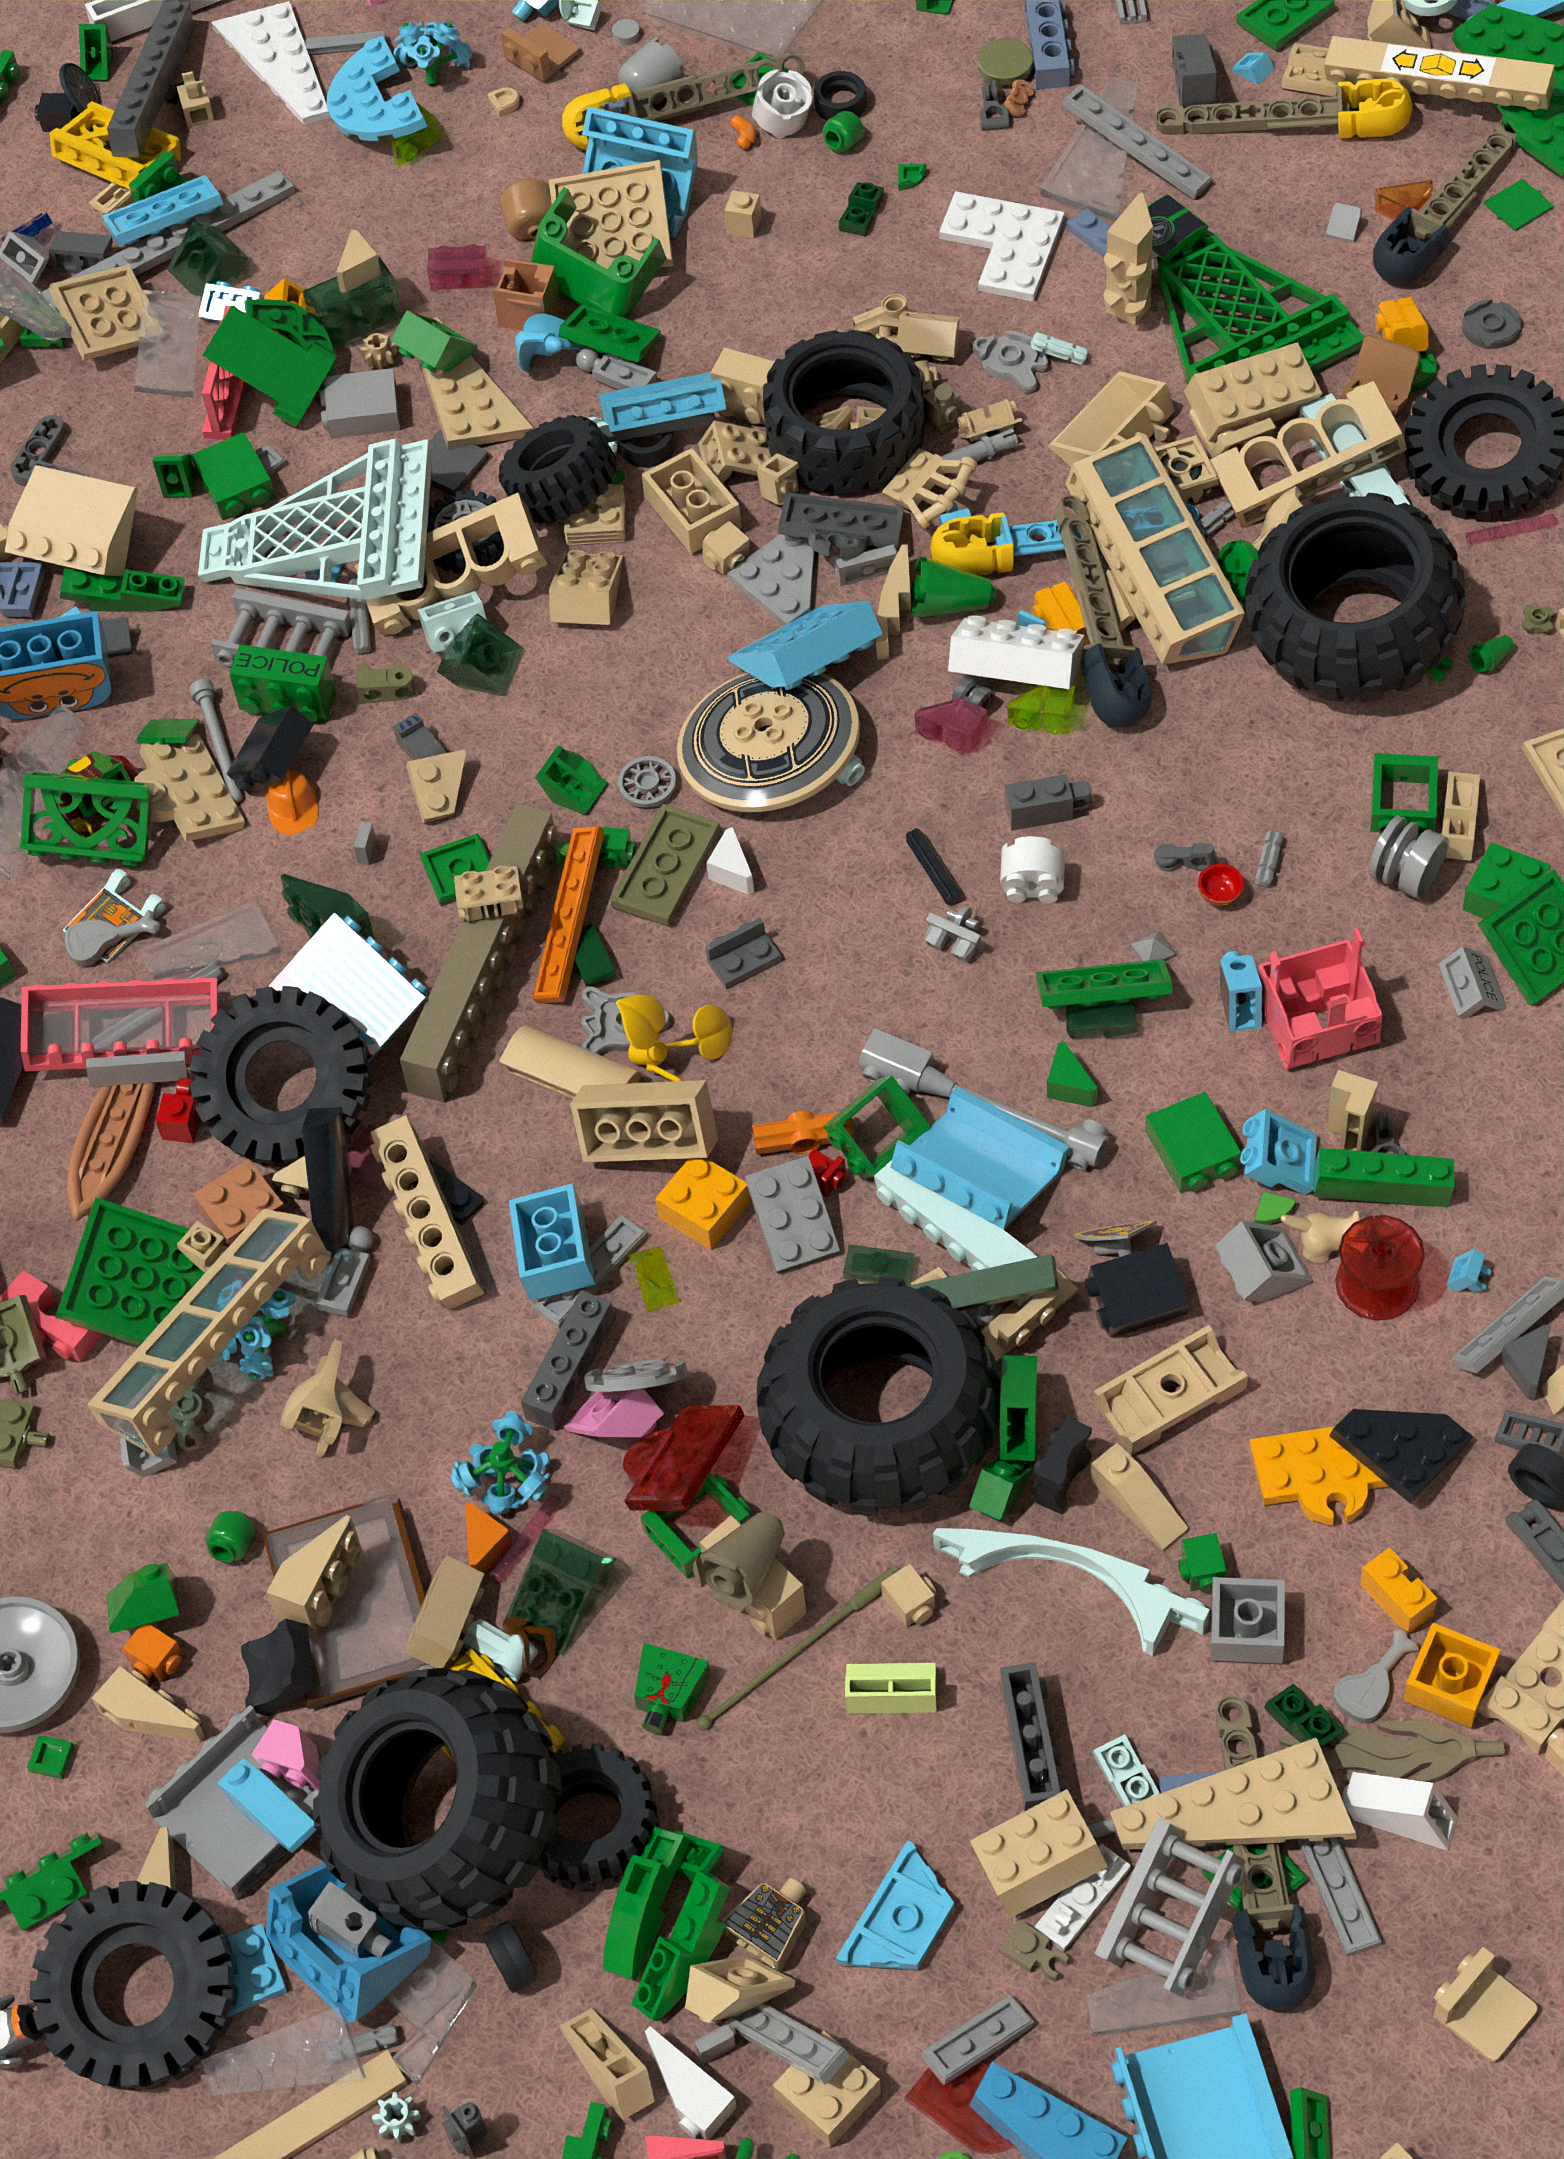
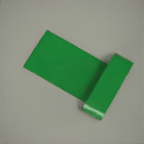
(270, 362)

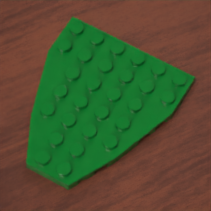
(1523, 37)

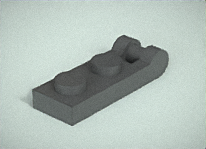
(1543, 1541)

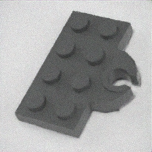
(840, 523)

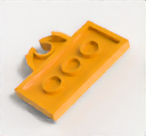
(1314, 1472)

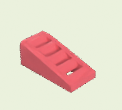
(684, 2148)

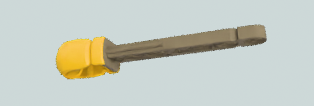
(640, 102)
(1382, 106)

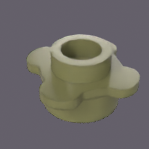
(1536, 625)

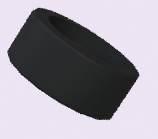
(839, 81)
(648, 456)
(1539, 1474)

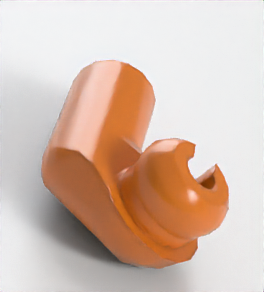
(746, 129)

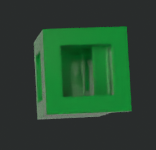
(616, 848)

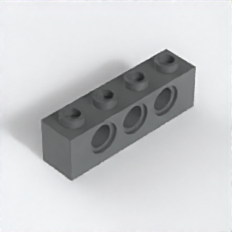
(568, 1360)

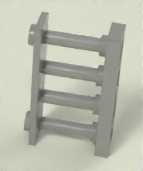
(280, 611)
(1149, 1878)

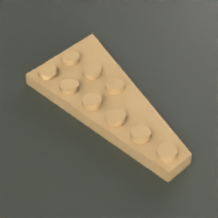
(1252, 1803)

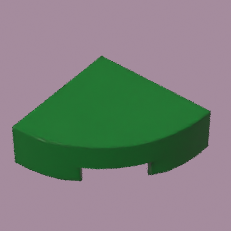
(910, 174)

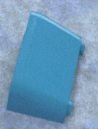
(324, 1966)

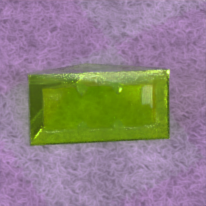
(653, 1279)

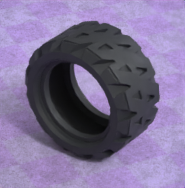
(844, 365)

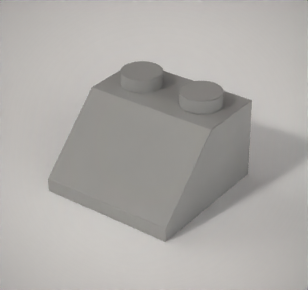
(1262, 1261)

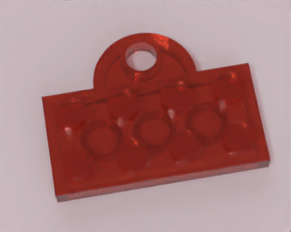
(676, 1461)

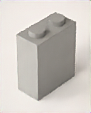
(360, 403)

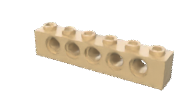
(462, 1282)

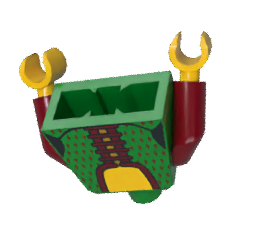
(96, 766)

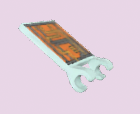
(116, 910)

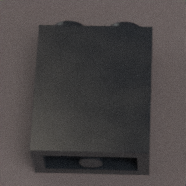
(269, 749)
(1137, 1290)

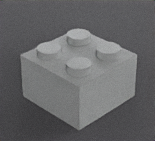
(1247, 1620)

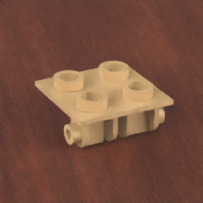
(488, 888)

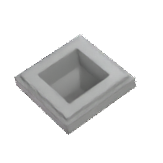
(1153, 948)

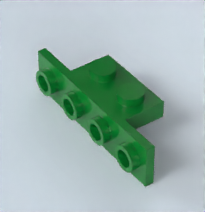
(47, 1886)

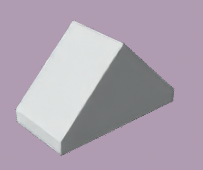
(728, 864)

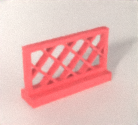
(222, 400)

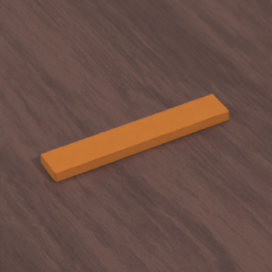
(568, 915)

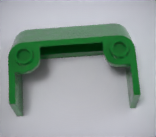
(584, 281)

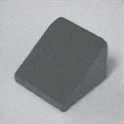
(118, 636)

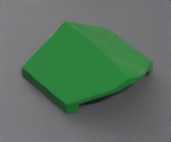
(570, 780)

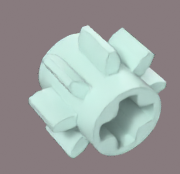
(395, 2127)

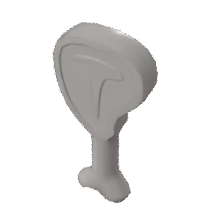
(90, 938)
(1366, 1694)

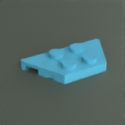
(900, 1917)

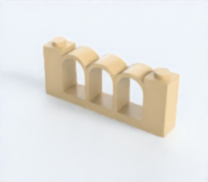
(1363, 406)
(521, 555)

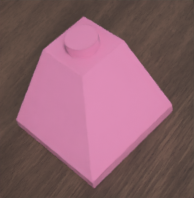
(616, 1415)

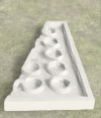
(277, 54)

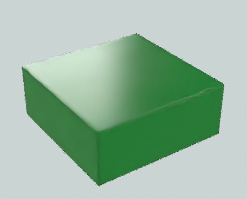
(50, 1757)

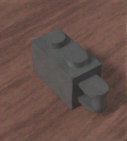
(1045, 801)

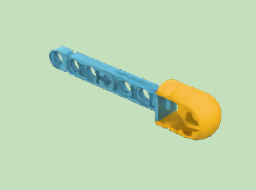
(965, 539)

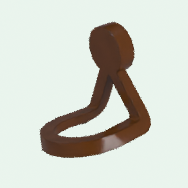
(518, 1626)

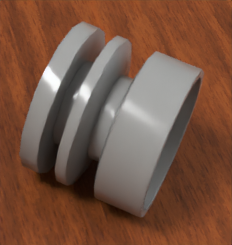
(1404, 855)

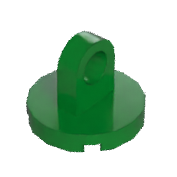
(1235, 563)

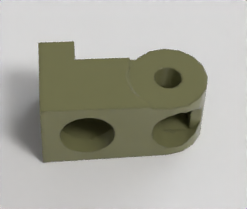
(384, 684)

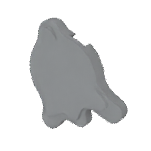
(1011, 359)
(606, 1026)

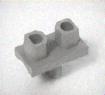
(941, 929)

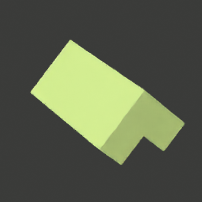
(891, 1688)

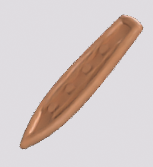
(106, 1143)

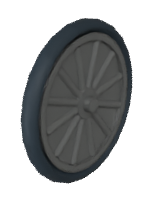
(78, 86)

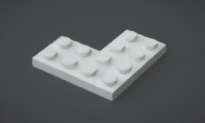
(1018, 238)

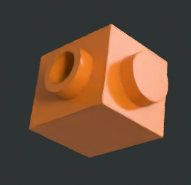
(152, 1653)

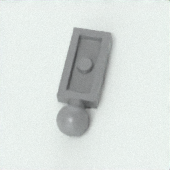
(614, 370)
(346, 1274)

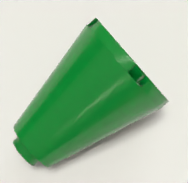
(948, 590)

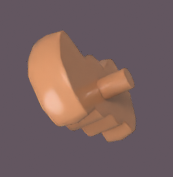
(1018, 96)

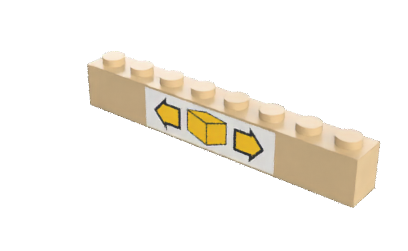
(1442, 72)

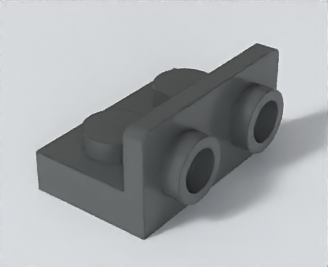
(742, 953)

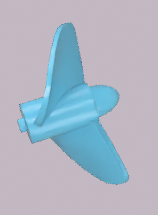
(540, 338)

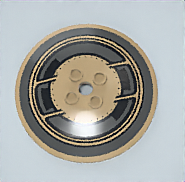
(759, 771)

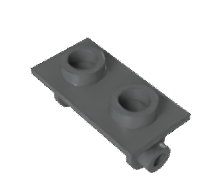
(465, 2128)

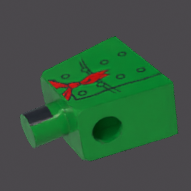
(668, 1685)

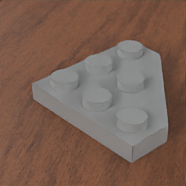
(778, 577)

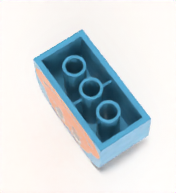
(53, 665)

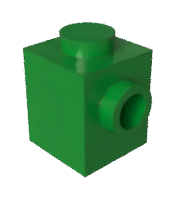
(1201, 1562)

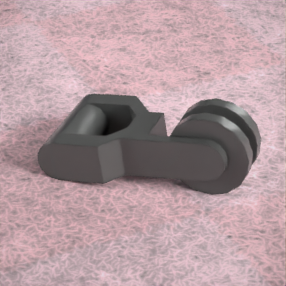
(988, 92)
(1169, 856)
(1382, 1124)

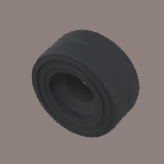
(510, 1956)

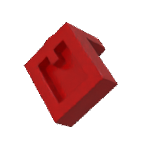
(828, 1173)

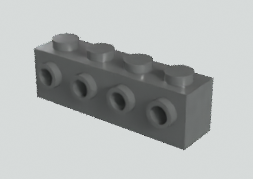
(1029, 1734)

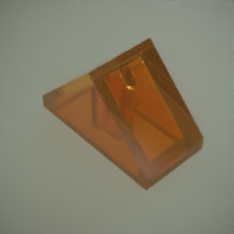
(1394, 199)

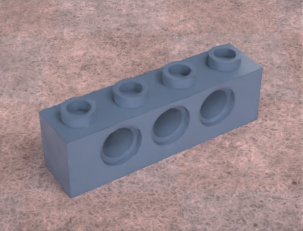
(1048, 43)

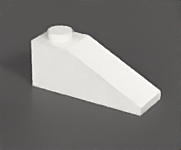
(695, 2095)

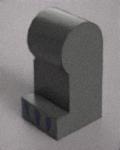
(416, 738)

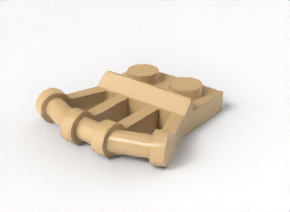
(920, 475)

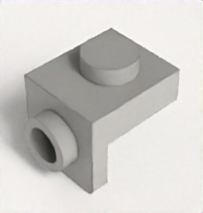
(144, 1463)

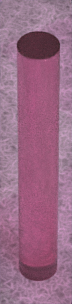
(1510, 528)
(525, 1538)

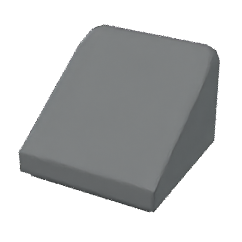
(1344, 222)

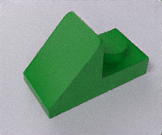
(700, 1855)

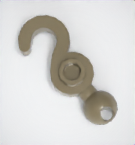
(188, 1413)

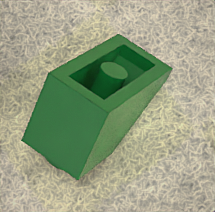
(175, 474)

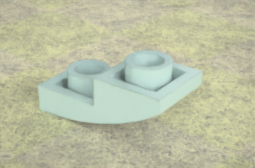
(1124, 1771)

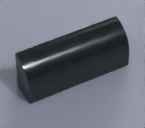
(10, 1051)
(328, 1176)

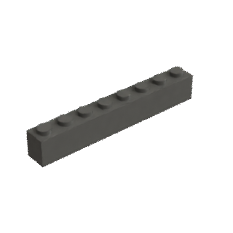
(150, 79)

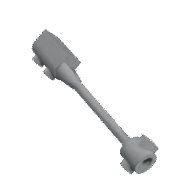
(915, 1069)

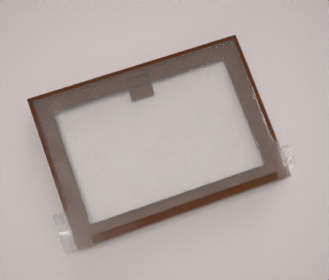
(377, 1608)

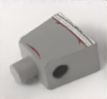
(337, 1913)

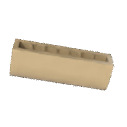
(561, 1064)

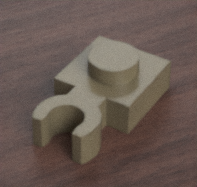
(1029, 1947)

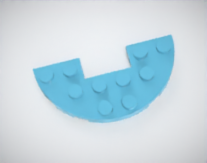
(358, 104)

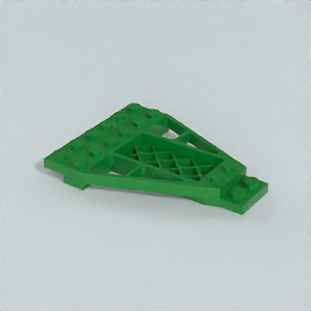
(1319, 329)

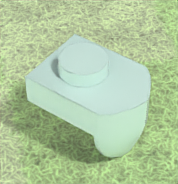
(581, 12)

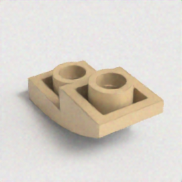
(202, 1246)

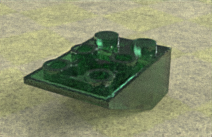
(315, 904)
(560, 1586)

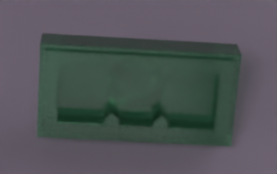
(870, 1263)

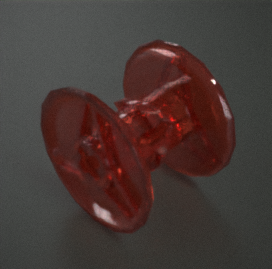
(1379, 1267)

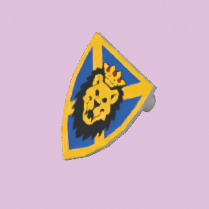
(1119, 1232)

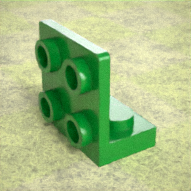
(157, 177)

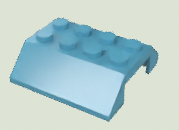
(630, 140)

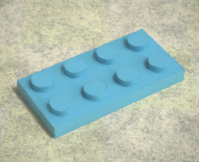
(162, 210)

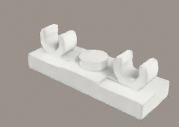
(1081, 1901)

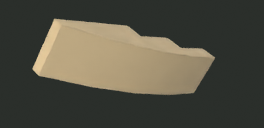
(894, 597)

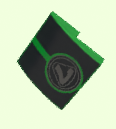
(1173, 227)

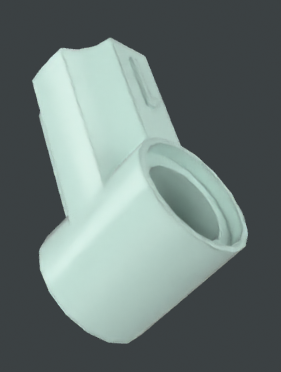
(499, 1647)

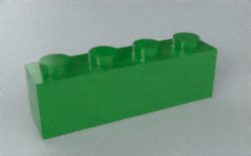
(1383, 1177)

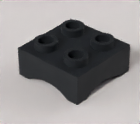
(1061, 1464)
(278, 1667)

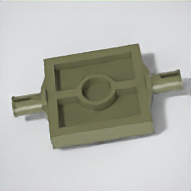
(18, 1341)
(17, 1431)

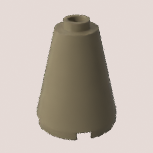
(740, 1561)

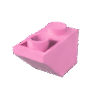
(288, 1755)

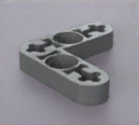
(38, 438)

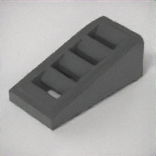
(1539, 1426)

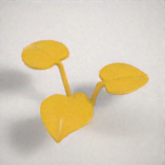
(645, 1017)

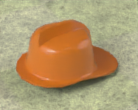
(292, 804)

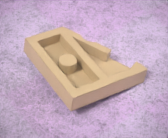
(436, 784)

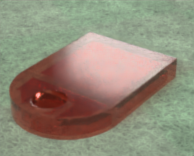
(950, 2109)

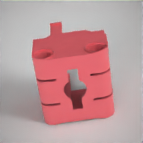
(1324, 981)

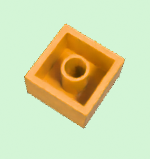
(702, 1201)
(1451, 1675)

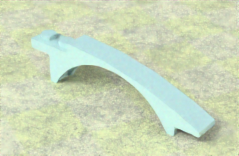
(1149, 1604)

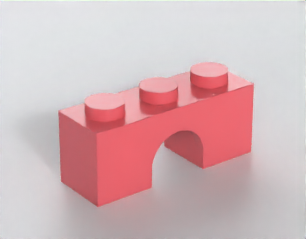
(66, 1338)

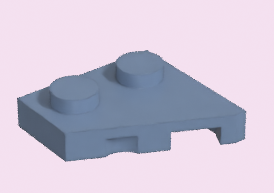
(20, 587)

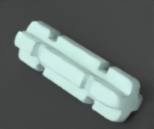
(1059, 348)

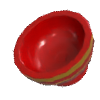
(1220, 884)

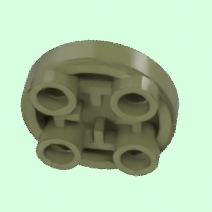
(1005, 62)

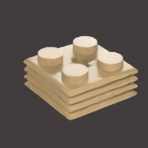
(599, 522)

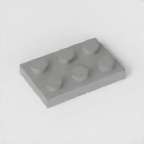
(791, 1213)

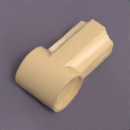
(890, 308)

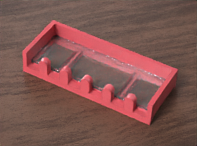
(114, 1019)

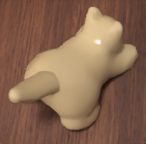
(1320, 1233)

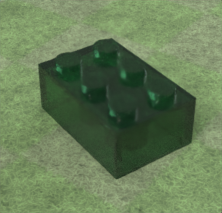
(357, 311)

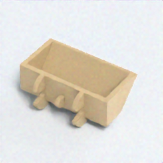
(1129, 263)
(1117, 413)

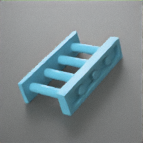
(662, 401)

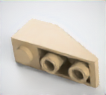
(139, 1709)

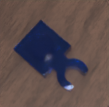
(33, 226)

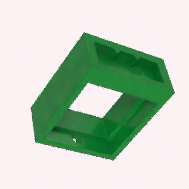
(1404, 769)
(899, 1107)
(664, 1538)

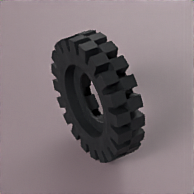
(1449, 479)
(246, 1028)
(187, 2026)

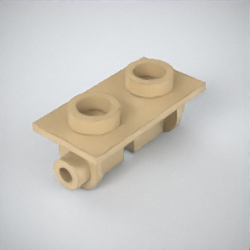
(977, 424)

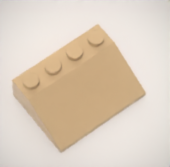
(73, 521)

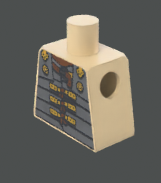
(768, 1922)

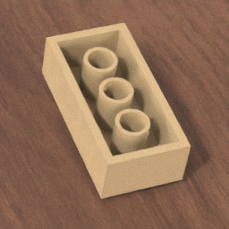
(1252, 389)
(644, 1121)

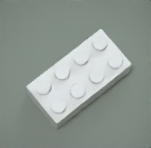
(1016, 652)

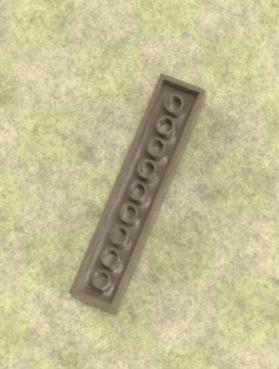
(478, 962)

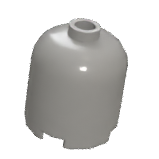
(651, 67)

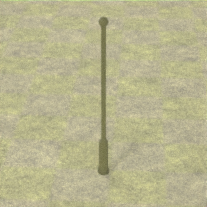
(855, 1603)

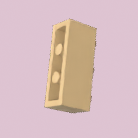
(445, 1613)

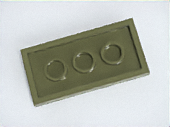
(665, 864)

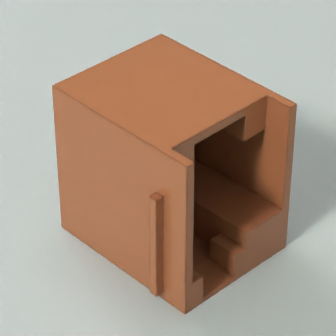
(524, 292)

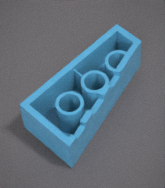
(1039, 2121)

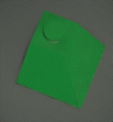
(143, 1598)

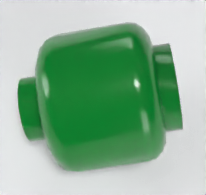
(843, 131)
(230, 1536)

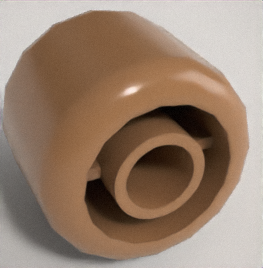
(525, 206)

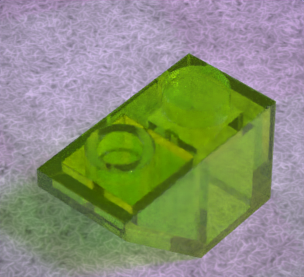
(408, 146)
(1043, 709)

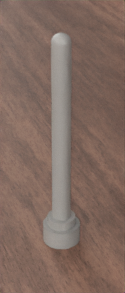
(204, 694)

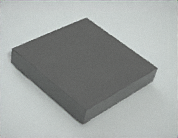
(454, 467)

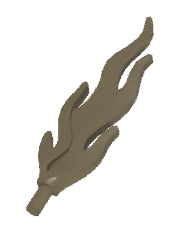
(1433, 1747)

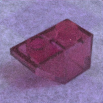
(953, 723)

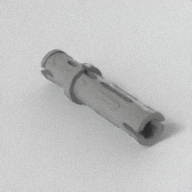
(986, 447)

